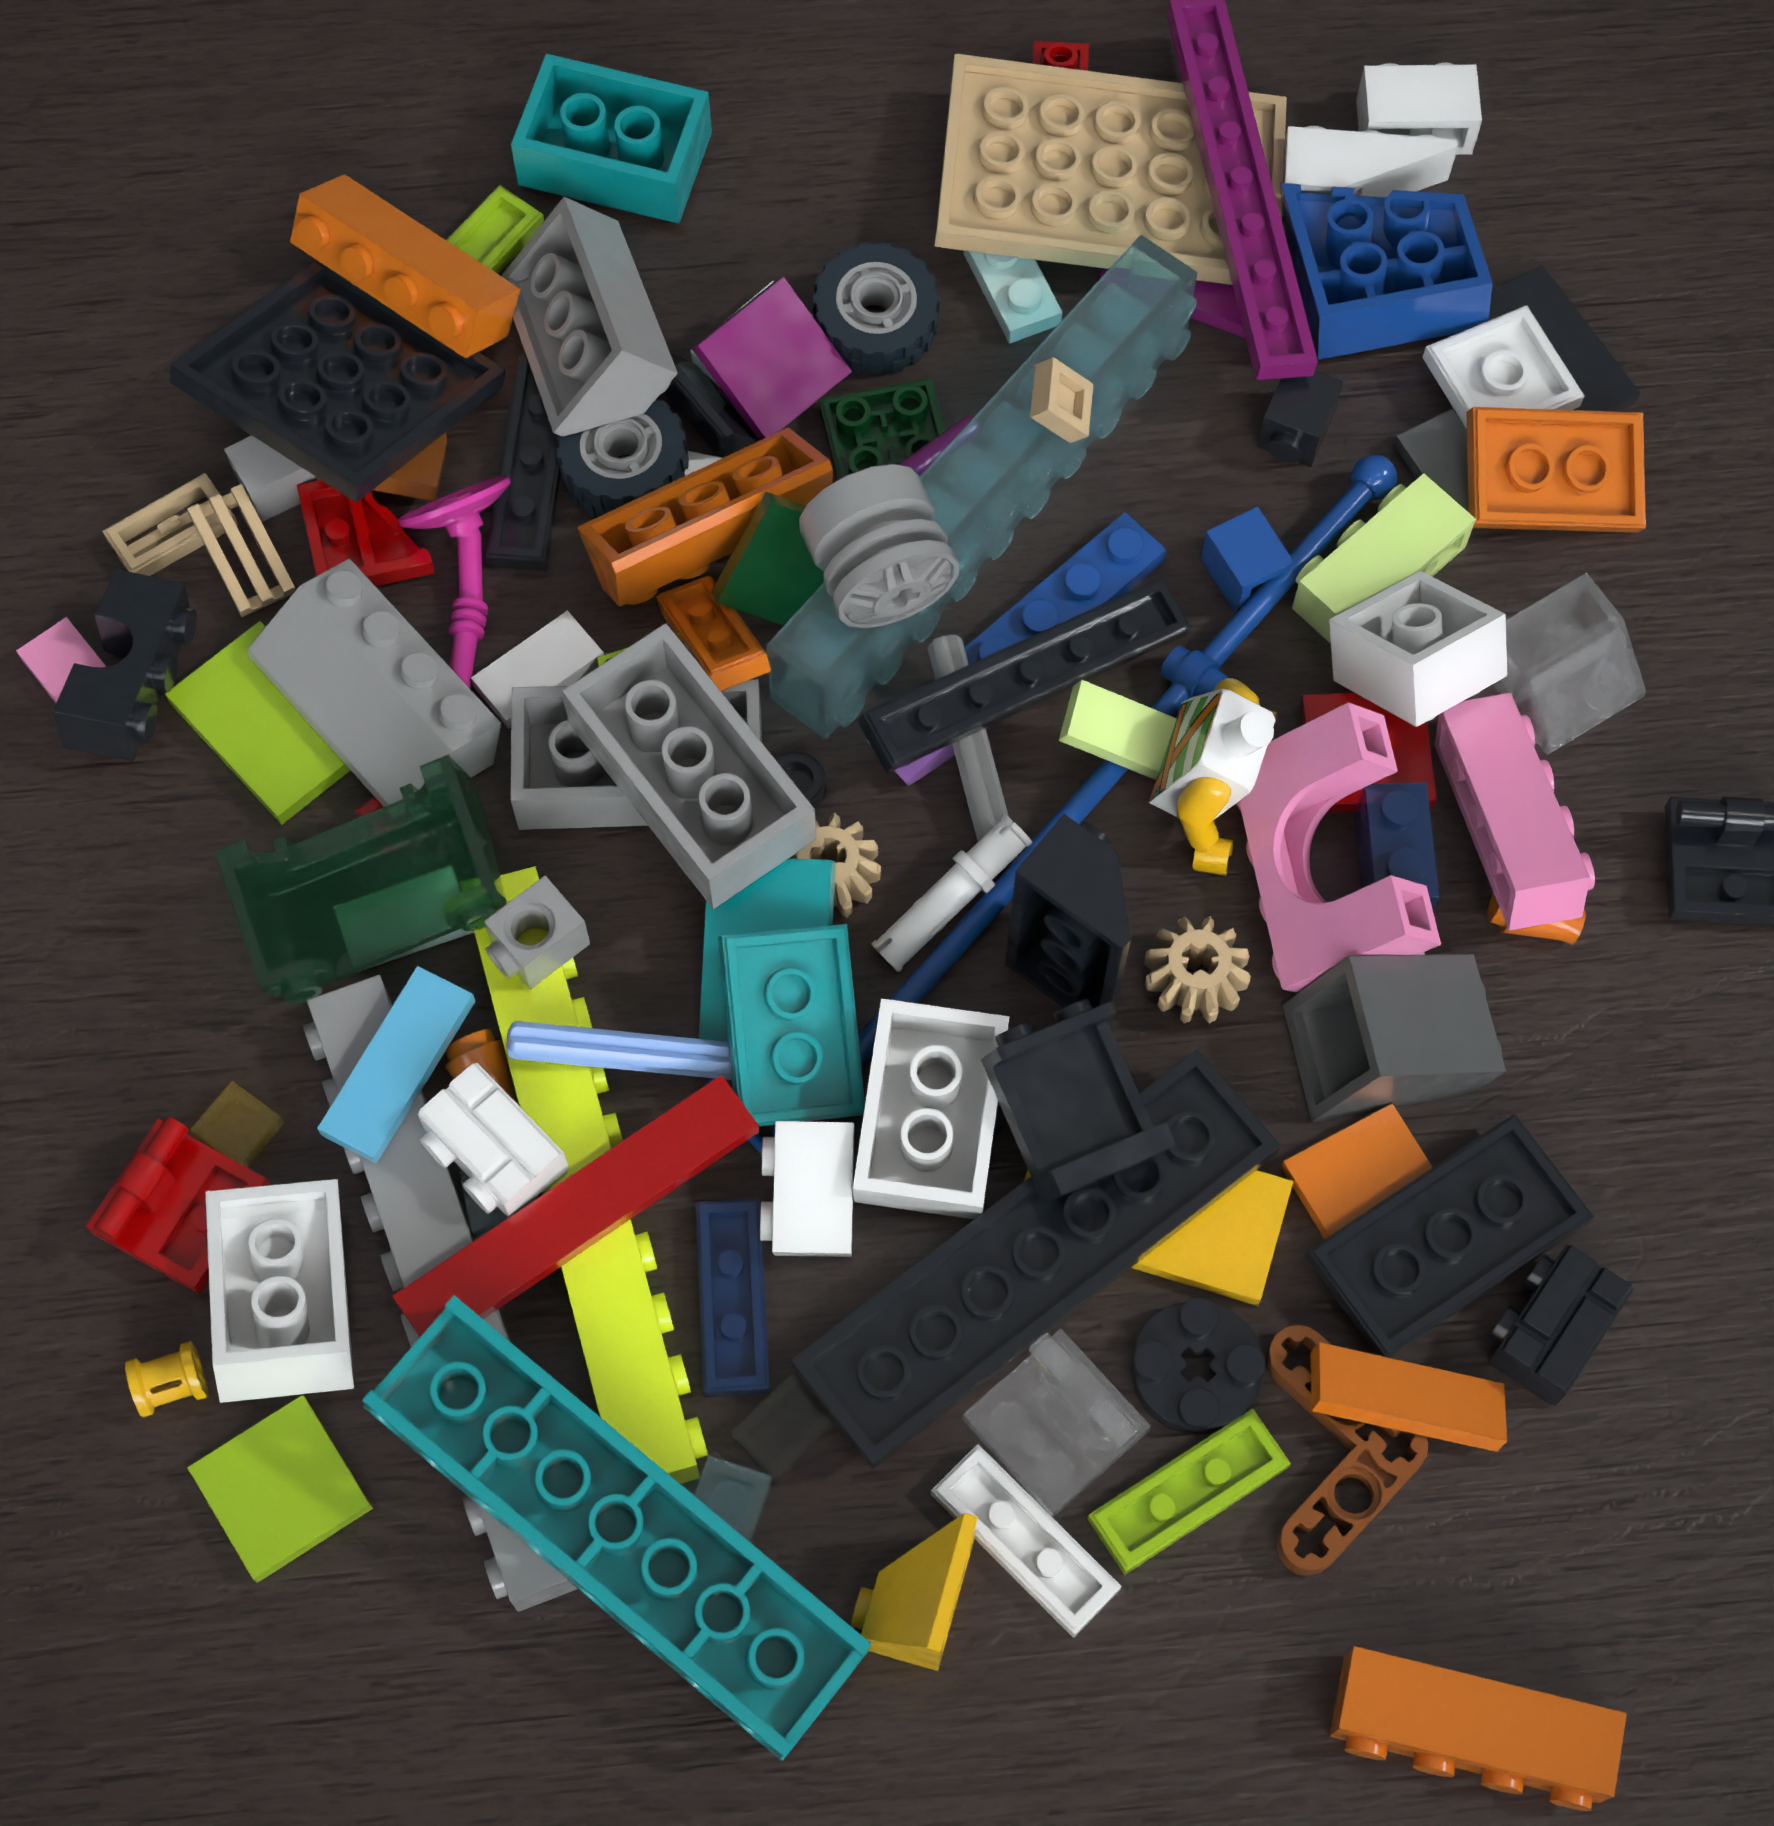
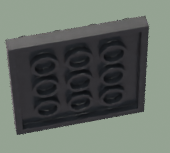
(335, 380)

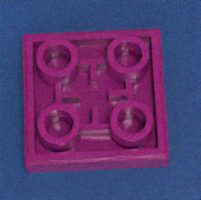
(771, 359)

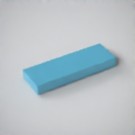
(396, 1065)

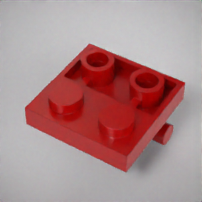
(161, 1202)

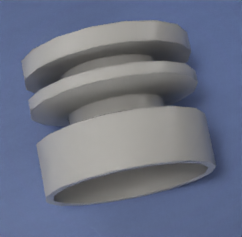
(878, 546)

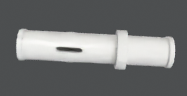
(952, 892)

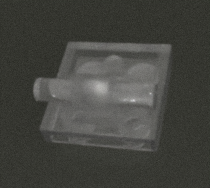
(1056, 1422)

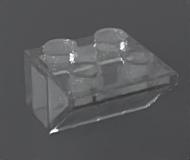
(1570, 663)

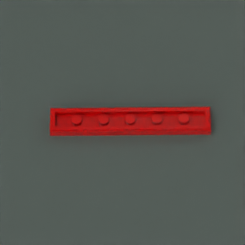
(583, 1207)

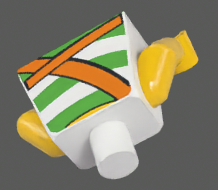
(1212, 765)

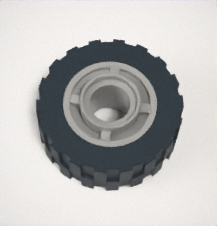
(881, 278)
(604, 482)

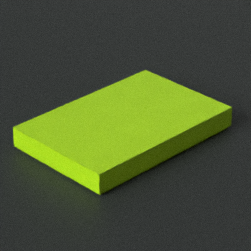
(256, 730)

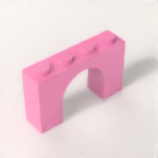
(1293, 791)

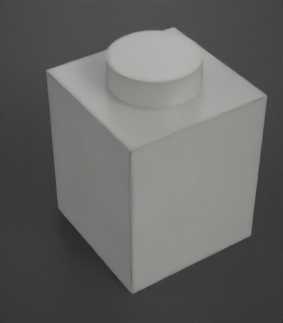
(266, 476)

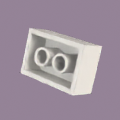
(928, 1110)

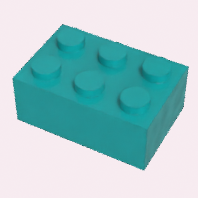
(612, 138)

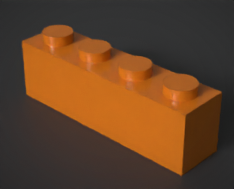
(404, 265)
(1478, 1727)

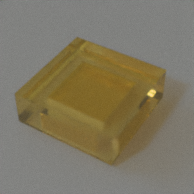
(237, 1125)

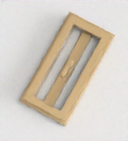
(220, 507)
(174, 536)

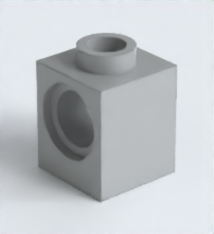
(541, 908)

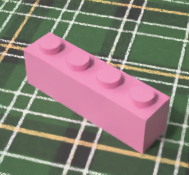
(1513, 812)

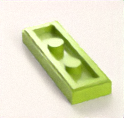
(1188, 1491)

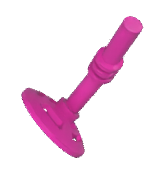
(461, 517)

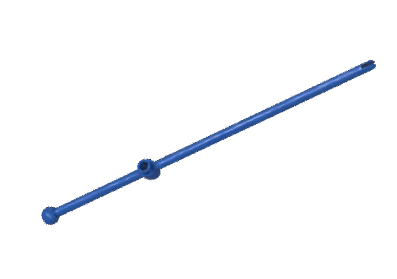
(1190, 676)

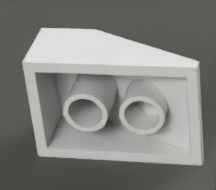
(278, 1291)

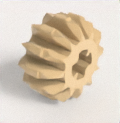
(853, 861)
(1191, 950)

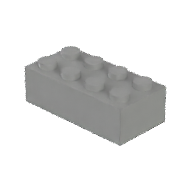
(690, 765)
(557, 776)

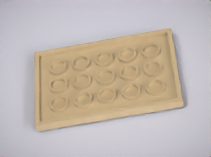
(1082, 166)

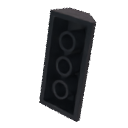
(1070, 917)

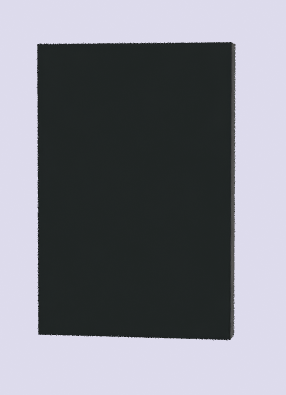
(1582, 352)

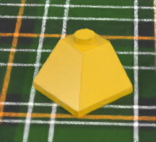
(917, 1597)

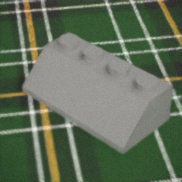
(587, 322)
(372, 684)

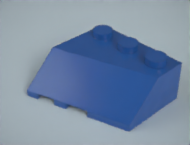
(1384, 267)

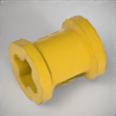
(166, 1379)

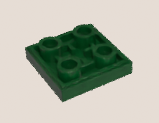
(880, 425)
(771, 564)

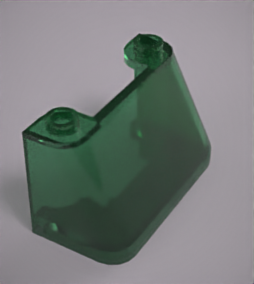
(366, 886)

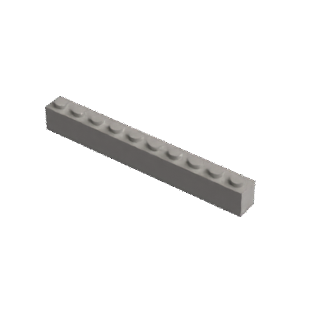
(424, 1227)

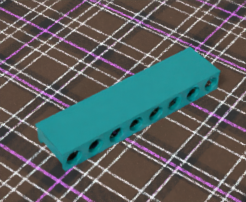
(618, 1527)

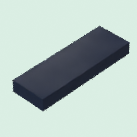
(732, 1298)

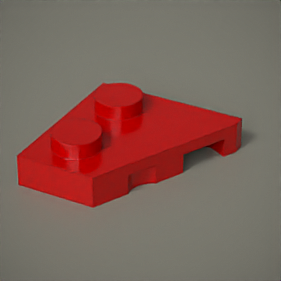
(359, 532)

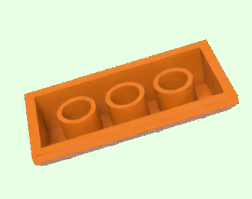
(698, 517)

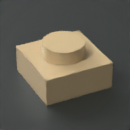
(1061, 400)

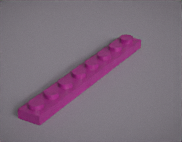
(1241, 190)

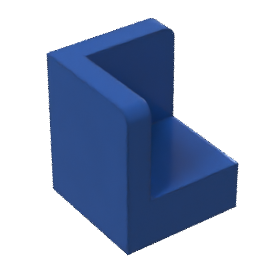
(1243, 556)

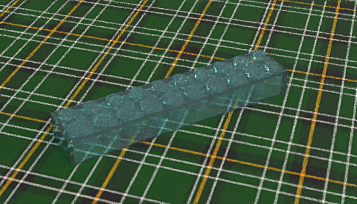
(995, 478)

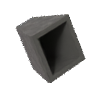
(1392, 1034)

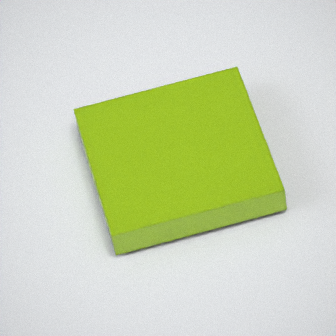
(279, 1488)

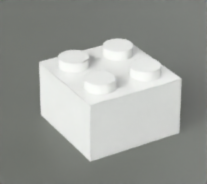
(1418, 648)

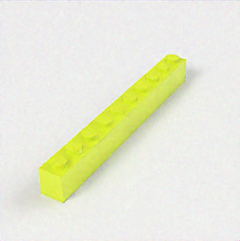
(607, 1282)

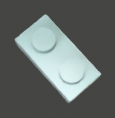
(1015, 294)

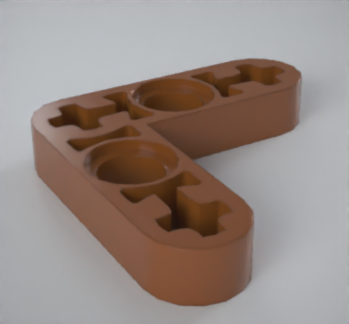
(1362, 1463)

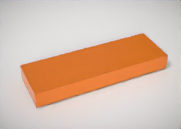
(713, 634)
(1408, 1397)

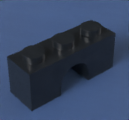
(116, 705)

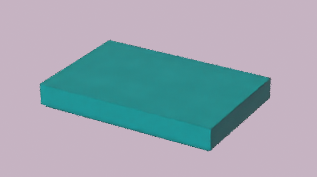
(785, 898)
(792, 1024)

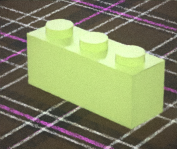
(1410, 533)

